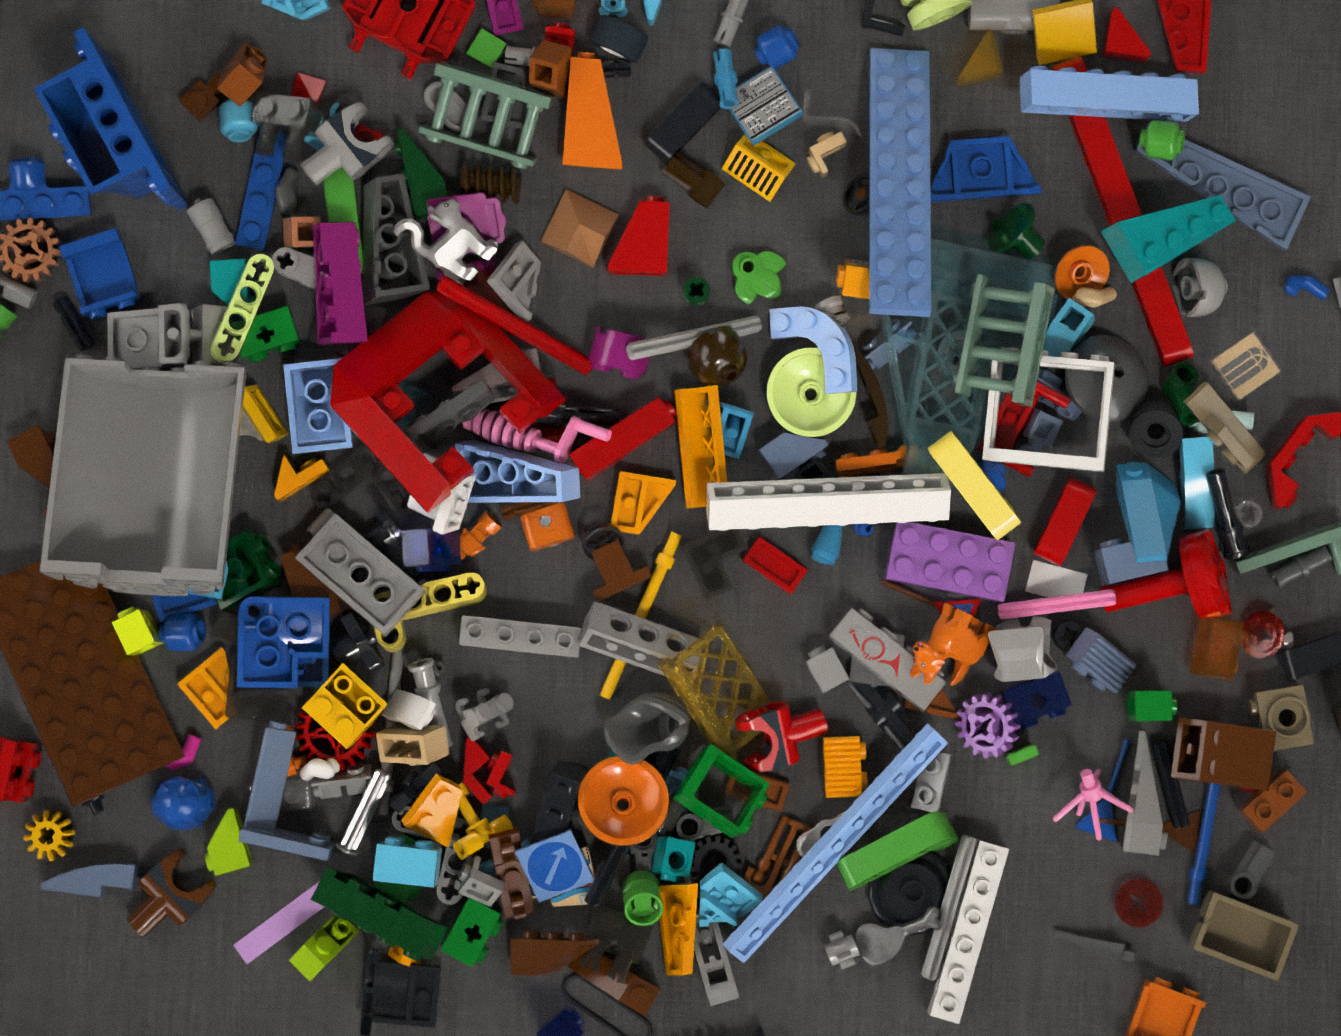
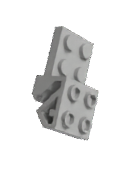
(166, 335)

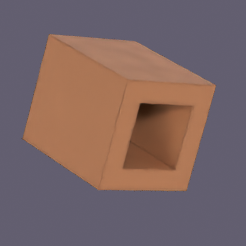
(299, 231)

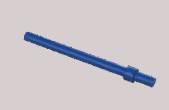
(1198, 873)

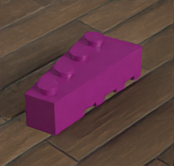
(338, 284)

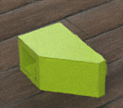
(323, 946)

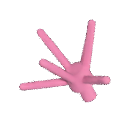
(1091, 792)

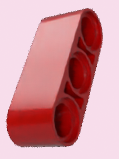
(1065, 521)

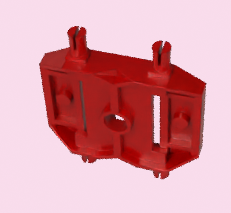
(403, 29)

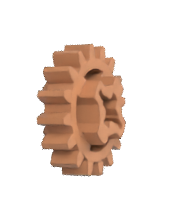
(25, 260)

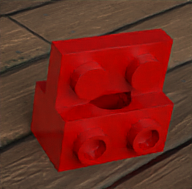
(18, 753)

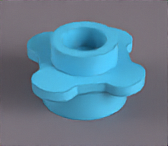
(618, 9)

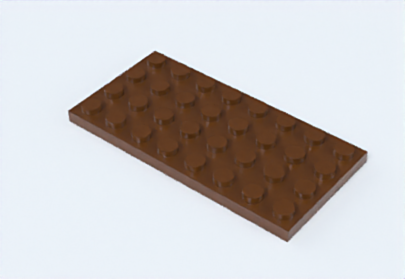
(81, 684)

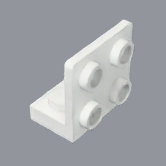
(450, 512)

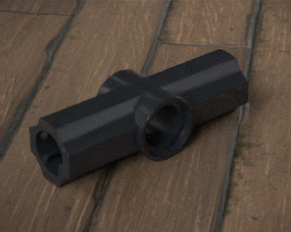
(885, 712)

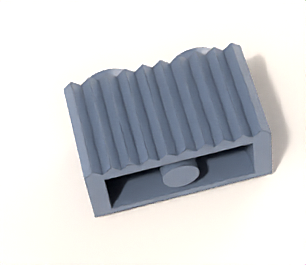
(1100, 660)

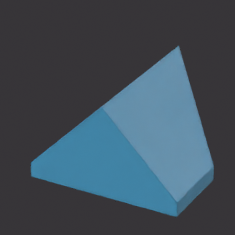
(734, 428)

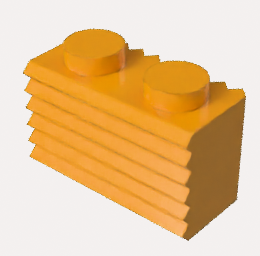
(843, 766)

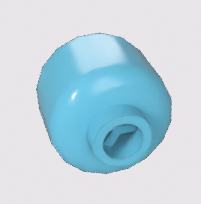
(236, 121)

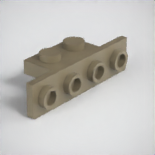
(1224, 428)

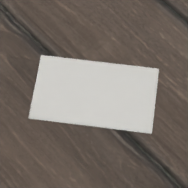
(1054, 580)

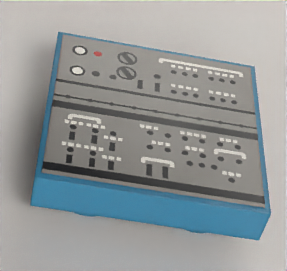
(764, 106)

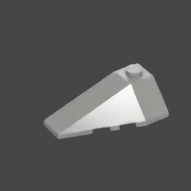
(1145, 823)

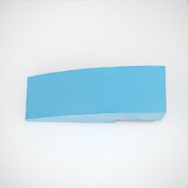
(1196, 495)

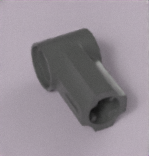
(703, 828)
(1251, 868)

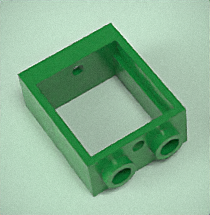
(713, 756)

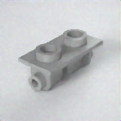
(354, 777)
(931, 784)

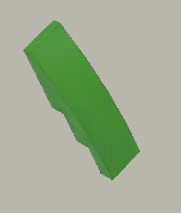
(342, 203)

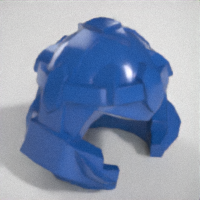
(182, 802)

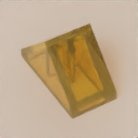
(983, 64)

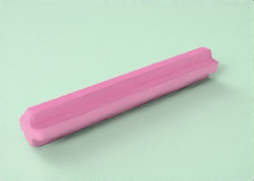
(1057, 604)

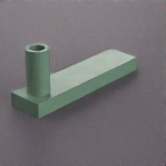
(1326, 535)

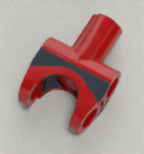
(780, 734)

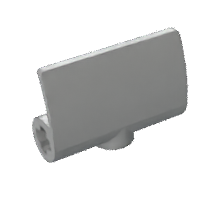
(1005, 15)

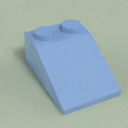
(311, 419)

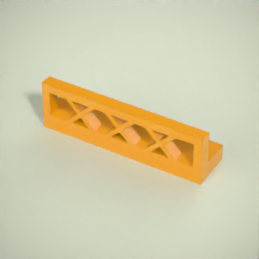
(697, 444)

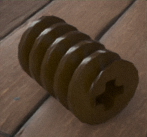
(491, 182)

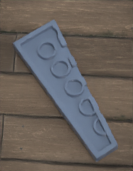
(1252, 198)

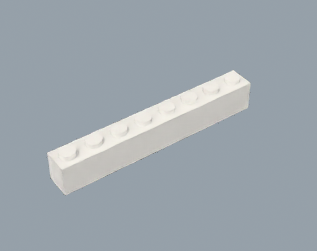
(828, 501)

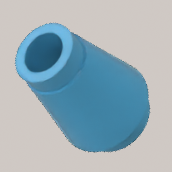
(827, 545)

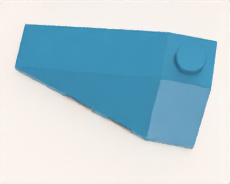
(1148, 509)

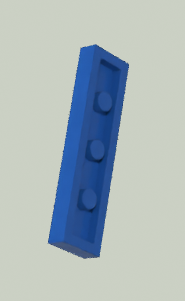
(260, 198)

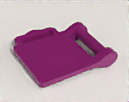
(485, 216)

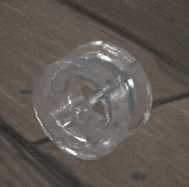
(1257, 513)

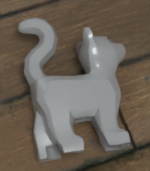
(453, 244)

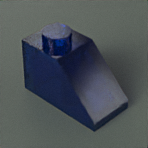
(562, 1024)

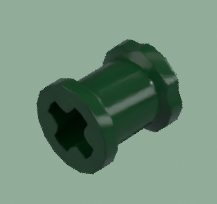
(696, 300)

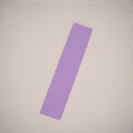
(278, 926)

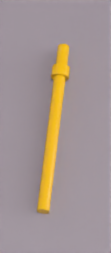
(664, 562)

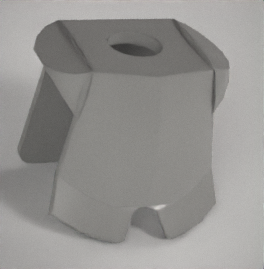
(1021, 650)

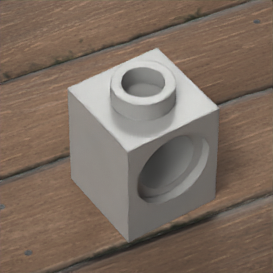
(826, 668)

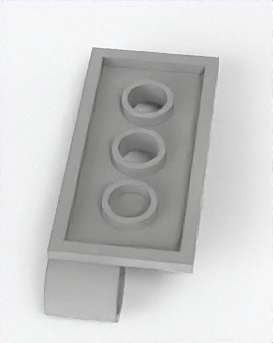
(340, 550)

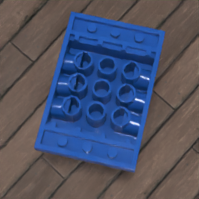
(104, 129)

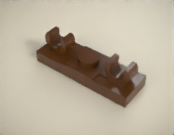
(516, 893)

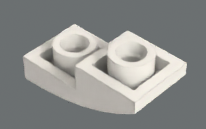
(409, 709)

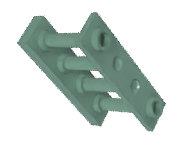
(507, 94)
(1026, 359)

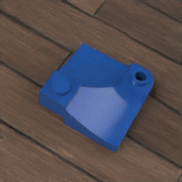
(283, 643)

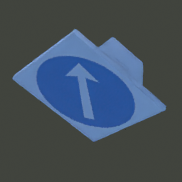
(554, 865)

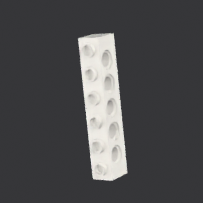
(968, 932)

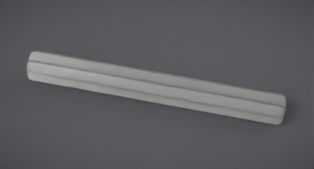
(684, 339)
(950, 907)

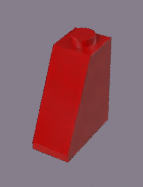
(644, 241)

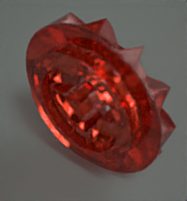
(1252, 641)
(1152, 901)

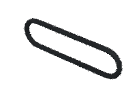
(591, 1014)

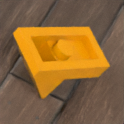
(291, 482)

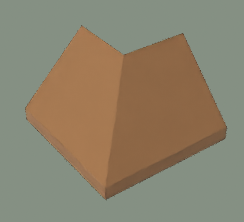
(579, 228)

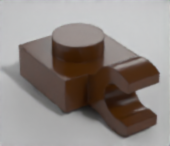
(201, 98)

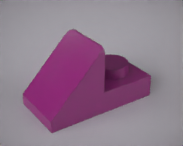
(504, 16)

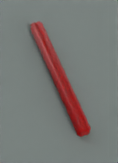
(514, 325)

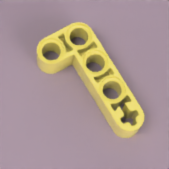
(974, 485)
(430, 605)

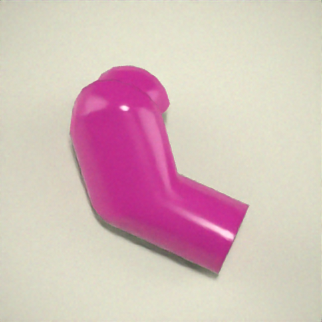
(189, 750)

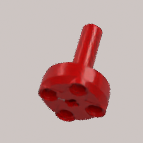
(1201, 576)

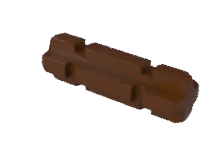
(510, 510)

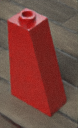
(626, 438)

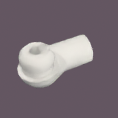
(319, 768)

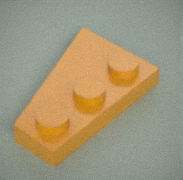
(678, 927)

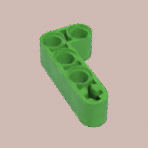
(899, 847)

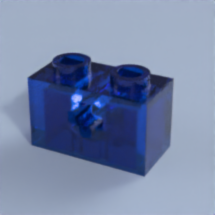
(430, 550)
(1050, 688)

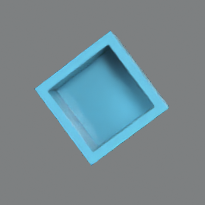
(407, 862)

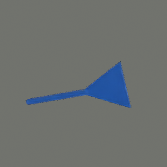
(1104, 807)

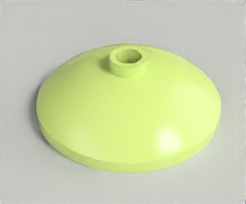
(787, 398)

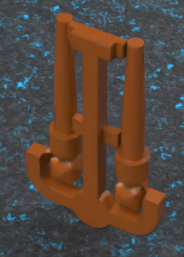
(764, 863)

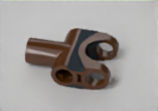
(167, 896)

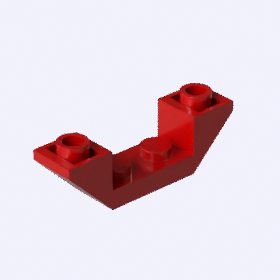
(1281, 486)

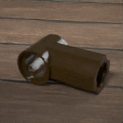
(699, 183)

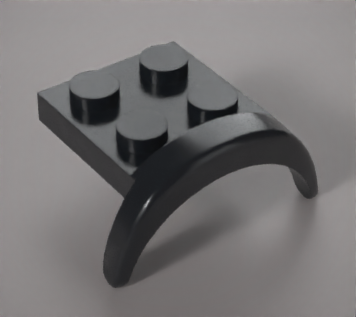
(388, 540)
(399, 994)

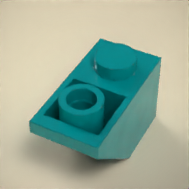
(224, 279)

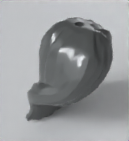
(647, 725)

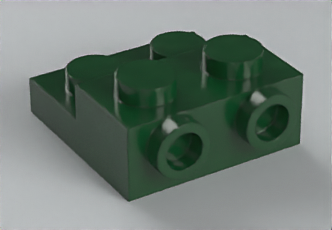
(248, 569)

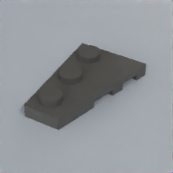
(442, 422)

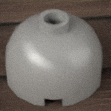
(1199, 287)

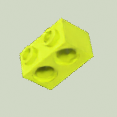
(137, 631)

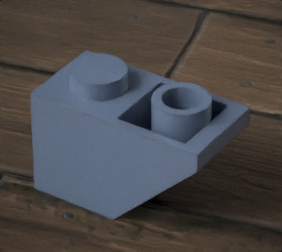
(790, 451)

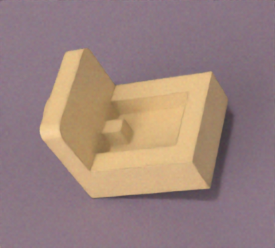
(826, 145)

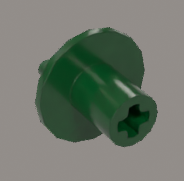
(1016, 232)

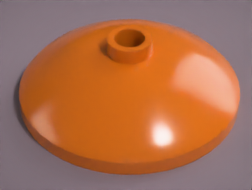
(615, 782)

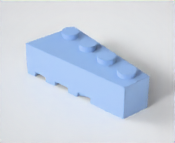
(517, 476)

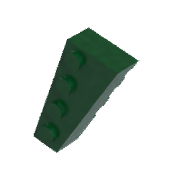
(379, 913)

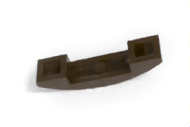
(878, 426)

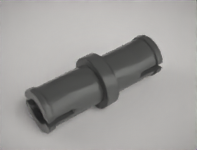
(1300, 566)

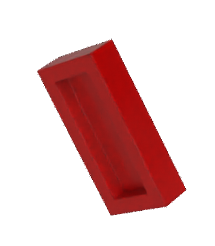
(774, 565)

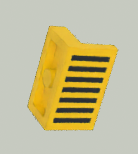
(758, 167)

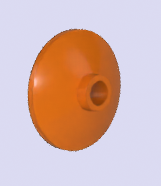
(1092, 273)

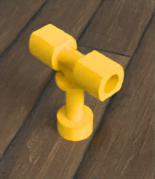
(478, 829)

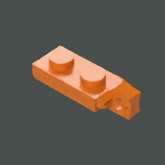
(876, 462)

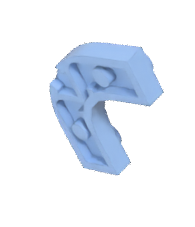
(828, 336)

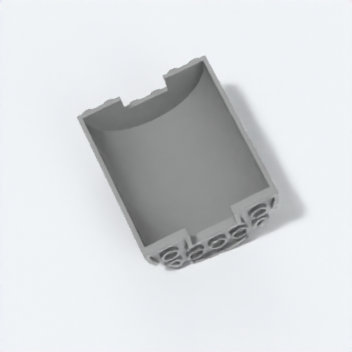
(143, 476)

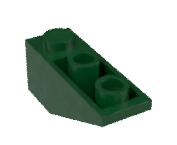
(419, 175)

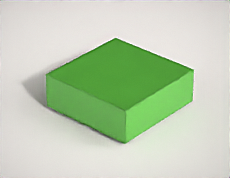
(486, 49)
(1021, 754)

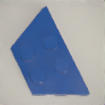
(982, 171)

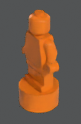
(472, 540)

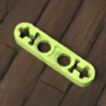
(238, 306)

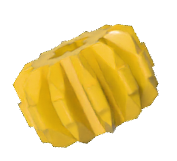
(59, 837)

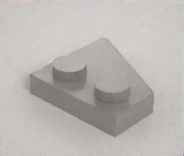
(516, 279)

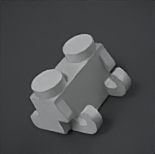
(495, 708)

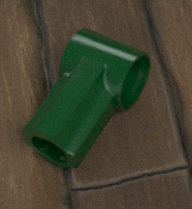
(1178, 387)

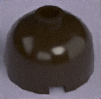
(718, 357)

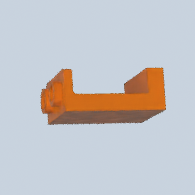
(1165, 1010)

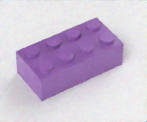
(949, 561)

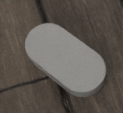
(456, 109)

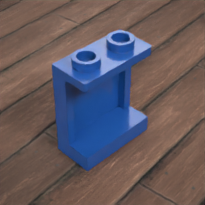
(101, 273)

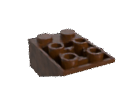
(1223, 754)

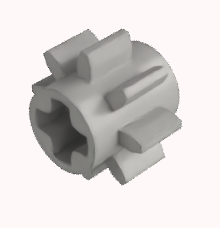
(841, 950)

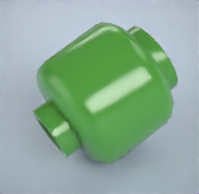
(1162, 140)

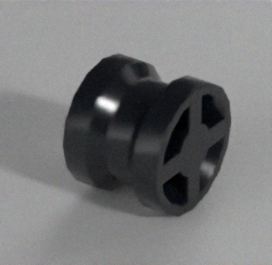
(1063, 638)

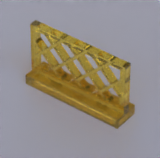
(696, 702)

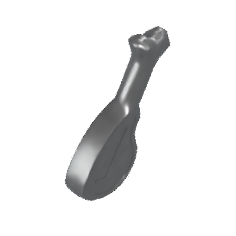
(881, 943)

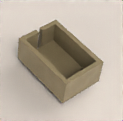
(1243, 935)

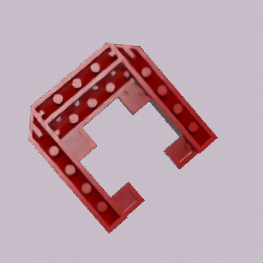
(371, 402)

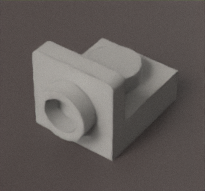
(479, 885)

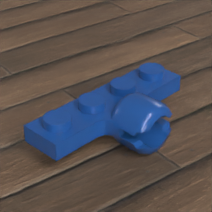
(34, 198)

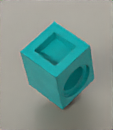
(684, 852)

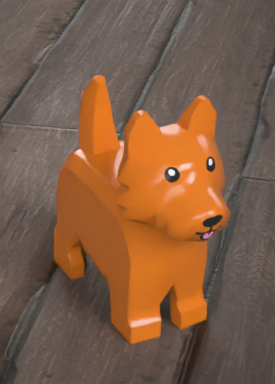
(951, 639)

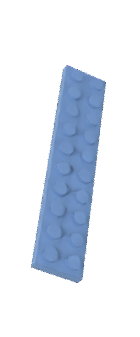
(899, 183)

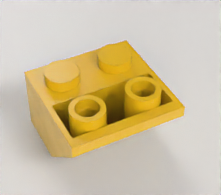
(345, 706)

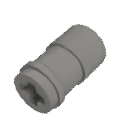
(210, 224)

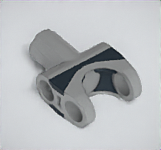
(343, 149)

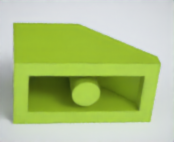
(224, 849)

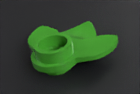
(761, 277)

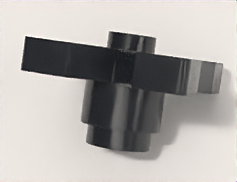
(357, 644)
(413, 785)

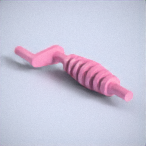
(496, 428)

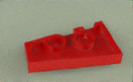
(1187, 33)

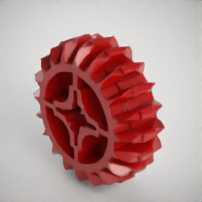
(309, 736)

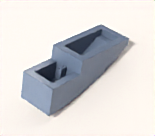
(94, 879)

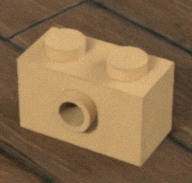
(412, 746)

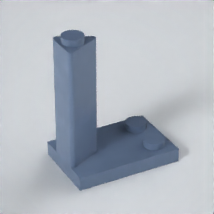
(267, 797)

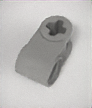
(302, 269)

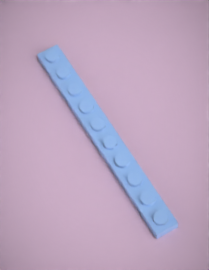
(835, 843)

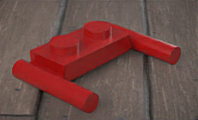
(1014, 417)

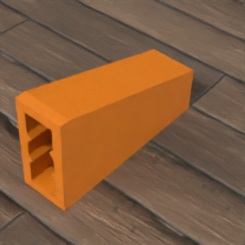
(590, 123)

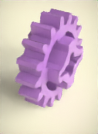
(999, 730)

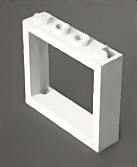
(1065, 361)

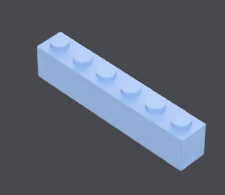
(1108, 94)

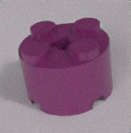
(610, 352)

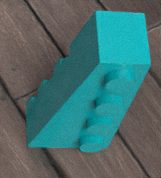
(1158, 237)

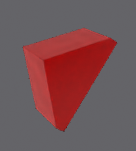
(1122, 40)

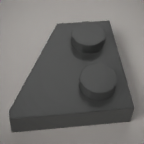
(518, 110)

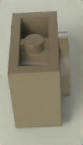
(1266, 709)

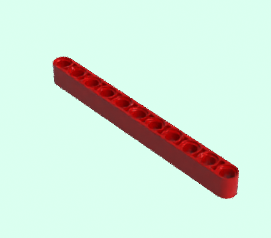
(1119, 205)

